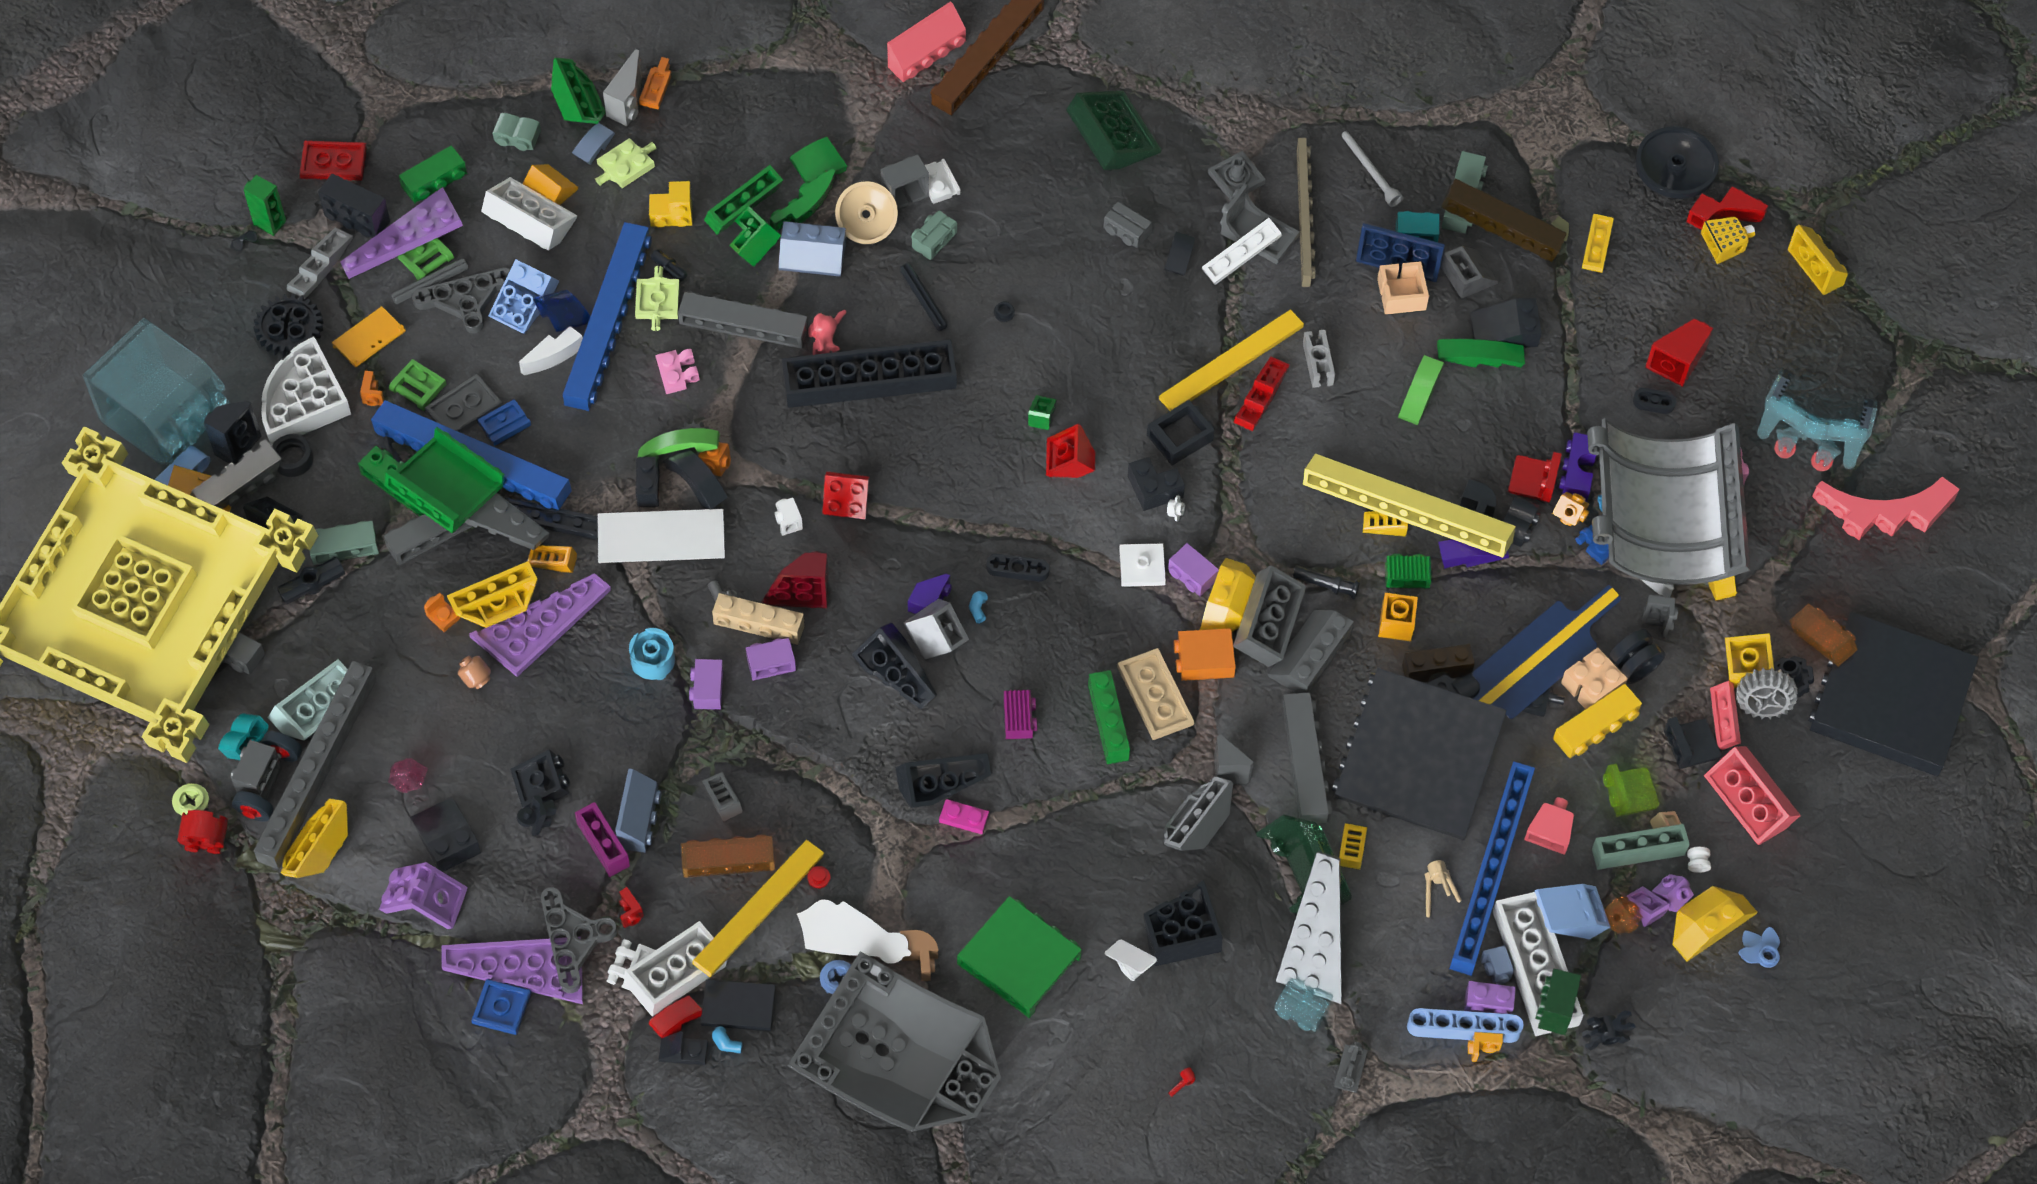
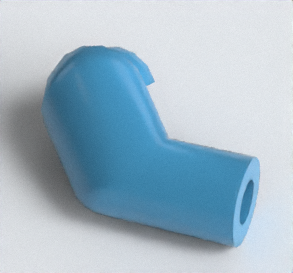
(975, 605)
(724, 1043)

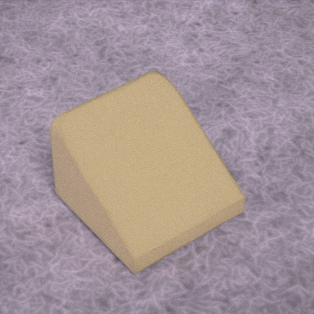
(1665, 819)

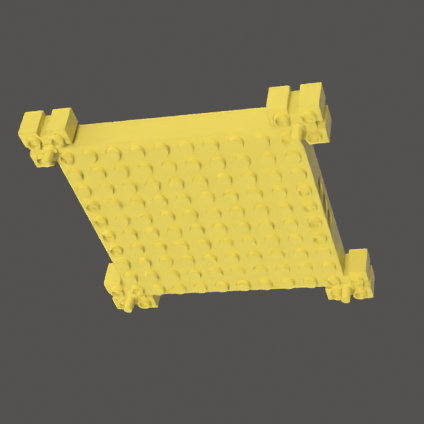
(125, 634)

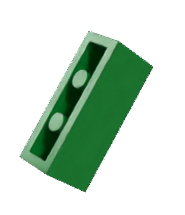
(433, 174)
(264, 205)

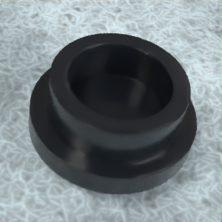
(1004, 311)

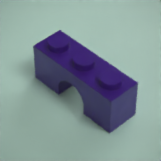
(1575, 479)

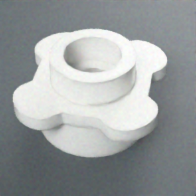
(1175, 508)

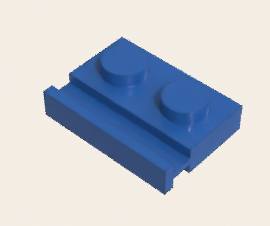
(504, 422)

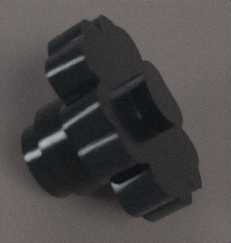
(1797, 669)

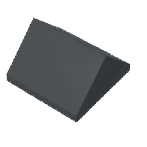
(1231, 762)

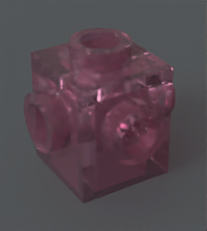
(407, 775)

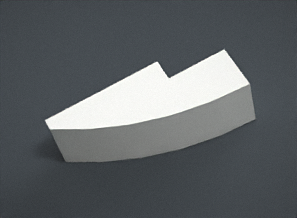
(551, 352)

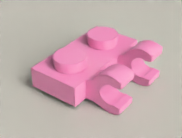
(671, 372)

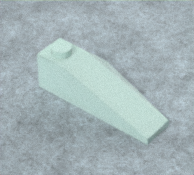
(304, 708)

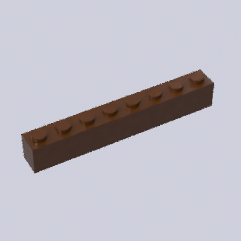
(984, 54)

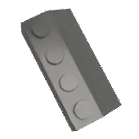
(1312, 650)

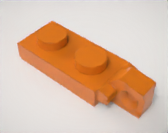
(656, 85)

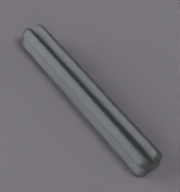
(430, 280)

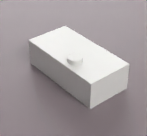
(669, 970)

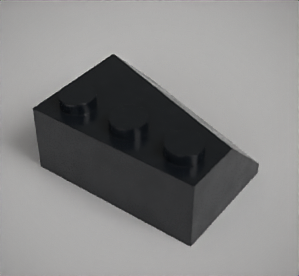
(1183, 927)

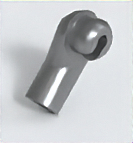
(715, 590)

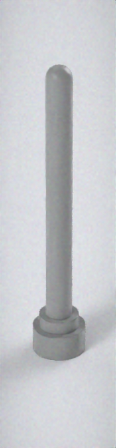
(1392, 196)

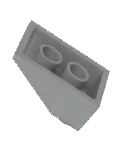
(623, 92)

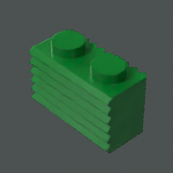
(1408, 571)

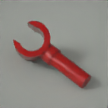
(1188, 1078)

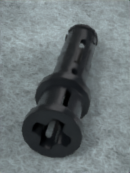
(1336, 583)

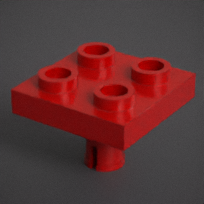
(845, 495)

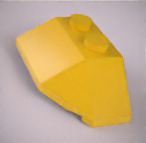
(496, 596)
(1228, 596)
(317, 841)
(1708, 920)

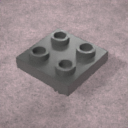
(1234, 173)

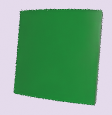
(817, 158)

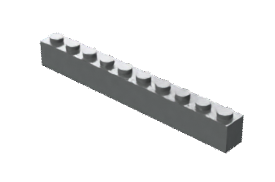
(315, 765)

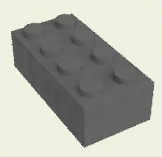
(1269, 616)

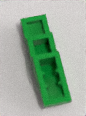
(1475, 352)

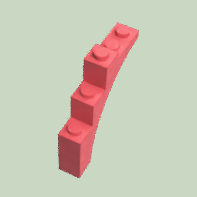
(1888, 515)

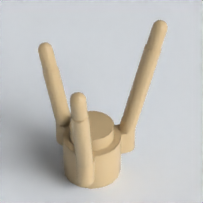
(1439, 875)

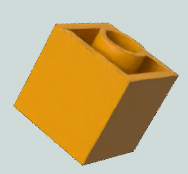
(1398, 616)

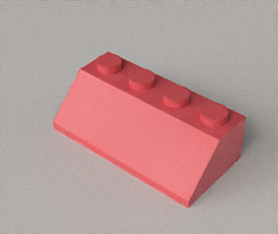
(926, 42)
(1751, 794)

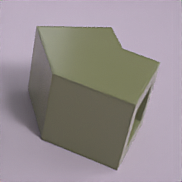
(1562, 225)

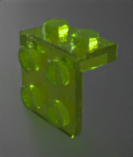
(1630, 790)

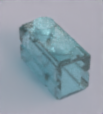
(1301, 1007)

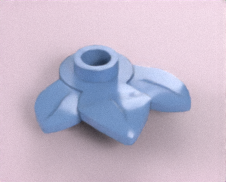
(1758, 946)

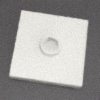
(1142, 564)

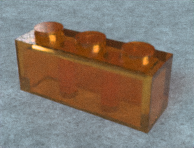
(1824, 634)

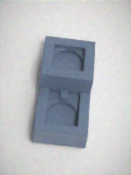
(595, 140)

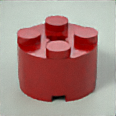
(202, 831)

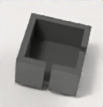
(911, 175)

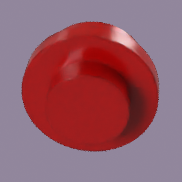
(818, 877)

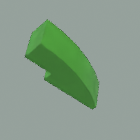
(1421, 390)

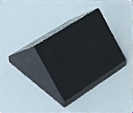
(261, 509)

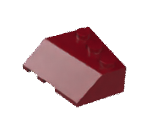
(801, 583)

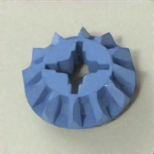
(828, 972)

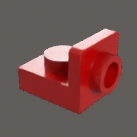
(631, 907)

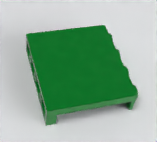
(445, 481)
(1018, 955)

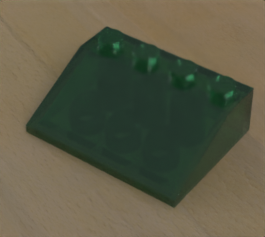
(1112, 128)

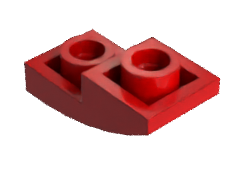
(672, 1017)

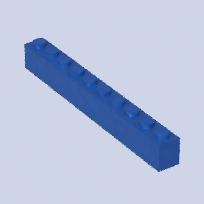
(607, 316)
(519, 477)
(1492, 869)

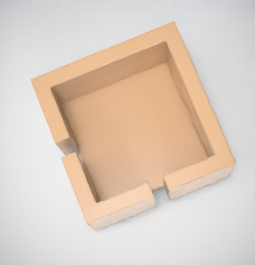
(1406, 293)
(1595, 675)

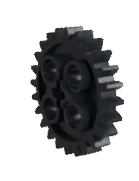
(269, 323)

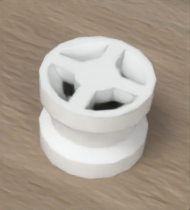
(1699, 859)

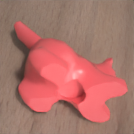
(823, 330)

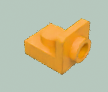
(1484, 1041)

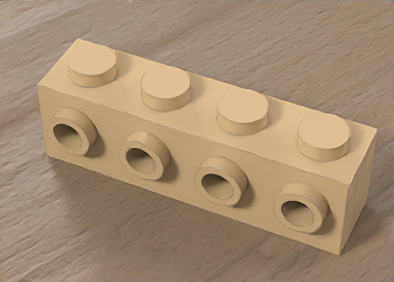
(758, 618)

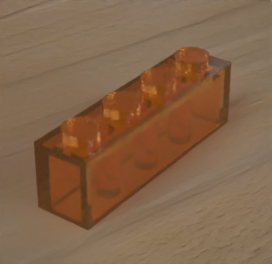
(727, 856)

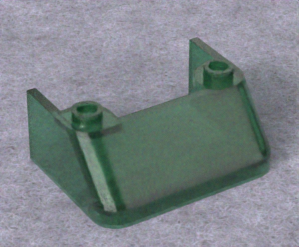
(1299, 843)

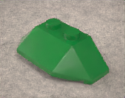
(575, 93)

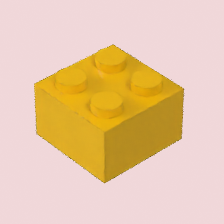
(1747, 654)

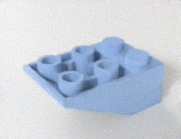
(515, 301)
(1573, 910)

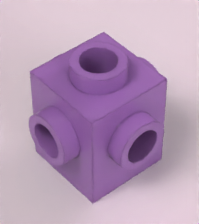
(1674, 891)

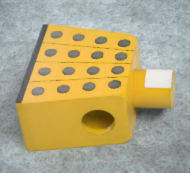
(1726, 237)

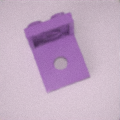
(418, 889)

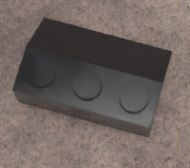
(232, 430)

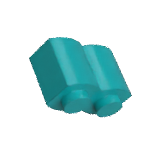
(243, 729)

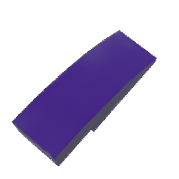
(1458, 553)

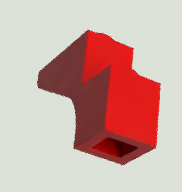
(1734, 204)

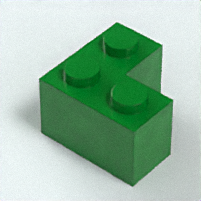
(755, 237)

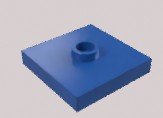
(501, 1007)

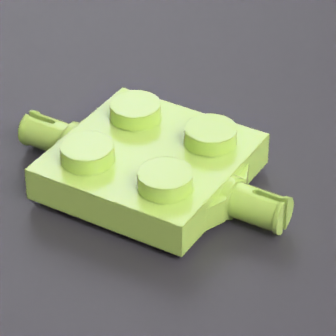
(625, 163)
(657, 298)

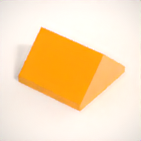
(549, 183)

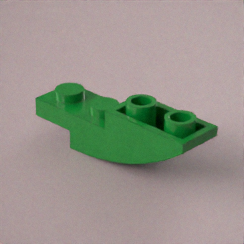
(810, 199)

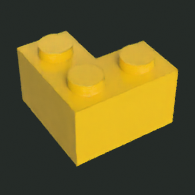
(672, 208)

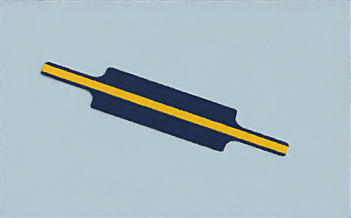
(1541, 654)

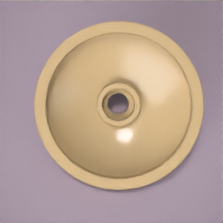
(867, 197)

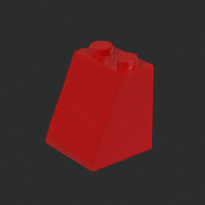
(1679, 351)

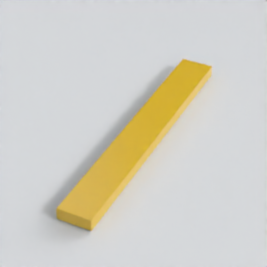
(1232, 360)
(758, 908)

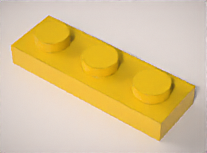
(1597, 243)

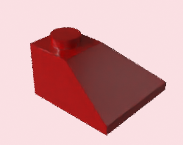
(1069, 454)

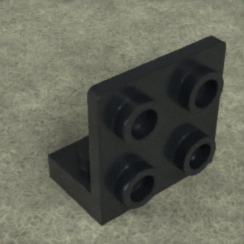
(1691, 742)

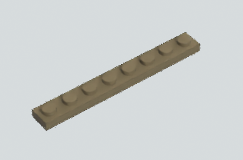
(1305, 219)

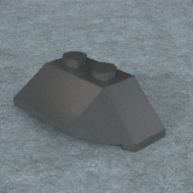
(1199, 816)

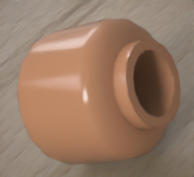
(474, 672)

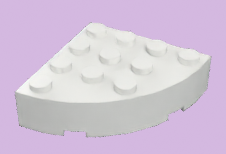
(301, 394)

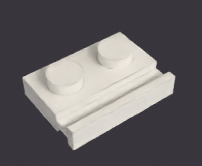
(941, 182)

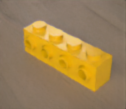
(1597, 721)

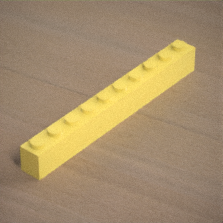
(1409, 505)

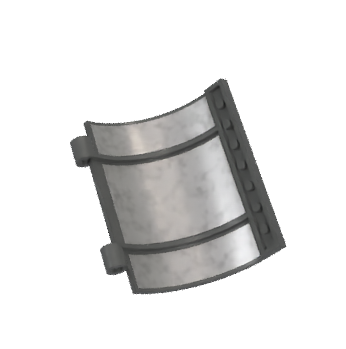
(1672, 505)

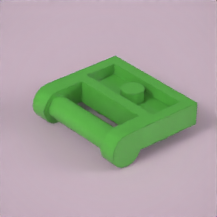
(422, 253)
(421, 379)

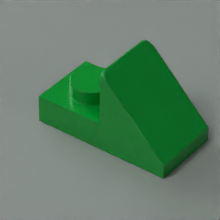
(1041, 412)

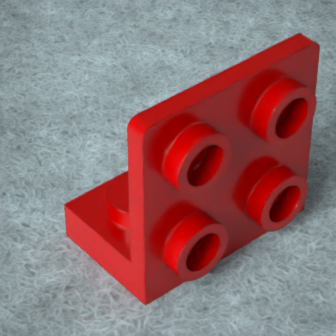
(1534, 477)

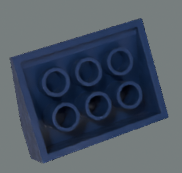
(1388, 247)

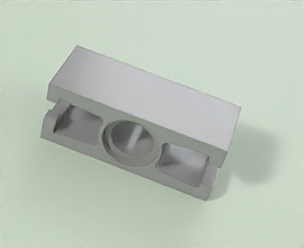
(1321, 351)

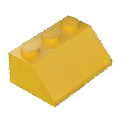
(1817, 259)

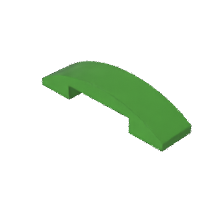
(681, 439)

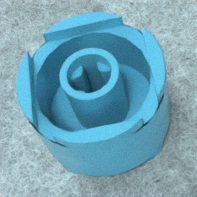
(652, 654)

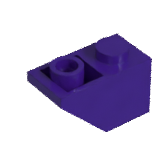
(928, 592)

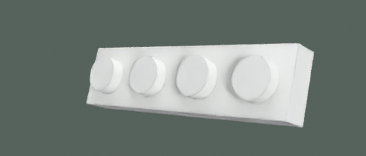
(1241, 251)

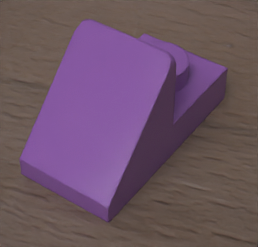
(1650, 905)

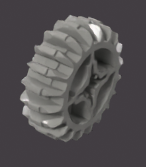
(1766, 693)

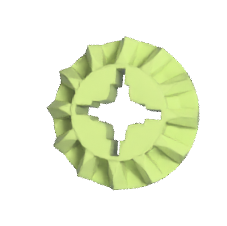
(192, 791)

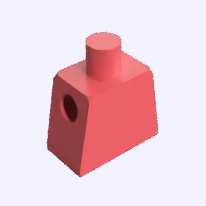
(1552, 826)

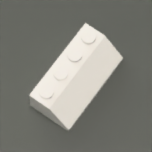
(528, 213)

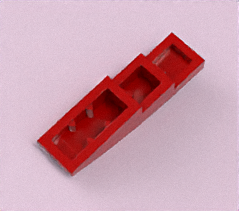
(1261, 393)

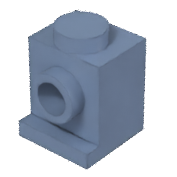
(1497, 964)

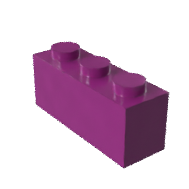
(602, 839)

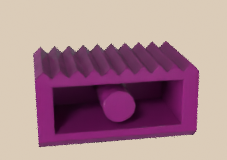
(1018, 714)

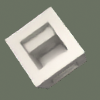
(788, 516)

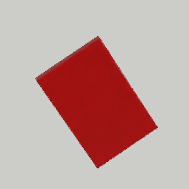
(328, 157)

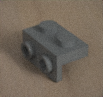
(1660, 612)

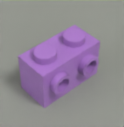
(1489, 998)

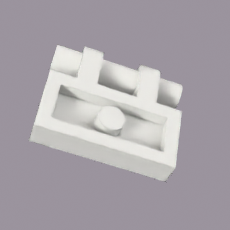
(623, 952)

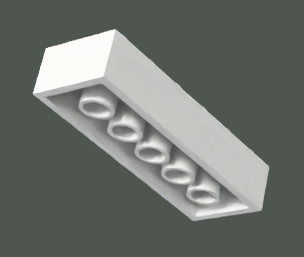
(1531, 951)

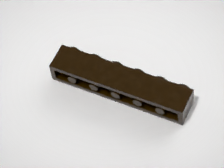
(1503, 220)

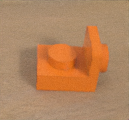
(369, 390)
(440, 612)

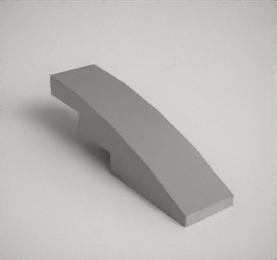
(320, 262)

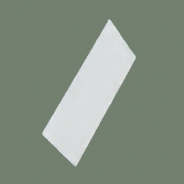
(660, 535)

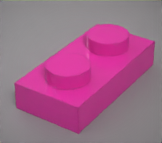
(964, 816)

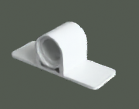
(1130, 959)

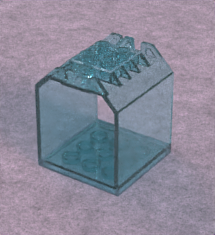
(154, 392)

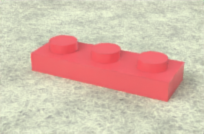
(1725, 715)

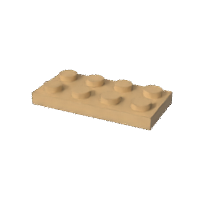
(1155, 694)

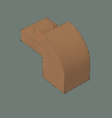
(922, 948)

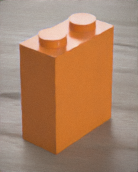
(1205, 654)

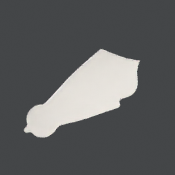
(848, 931)

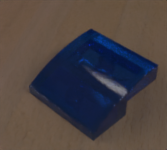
(562, 309)

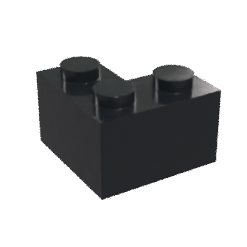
(1154, 488)

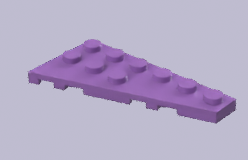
(420, 225)
(529, 634)
(515, 963)

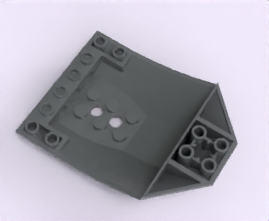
(937, 1057)

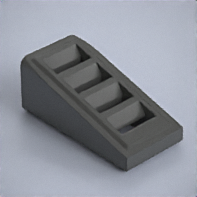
(729, 807)

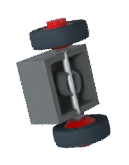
(258, 771)

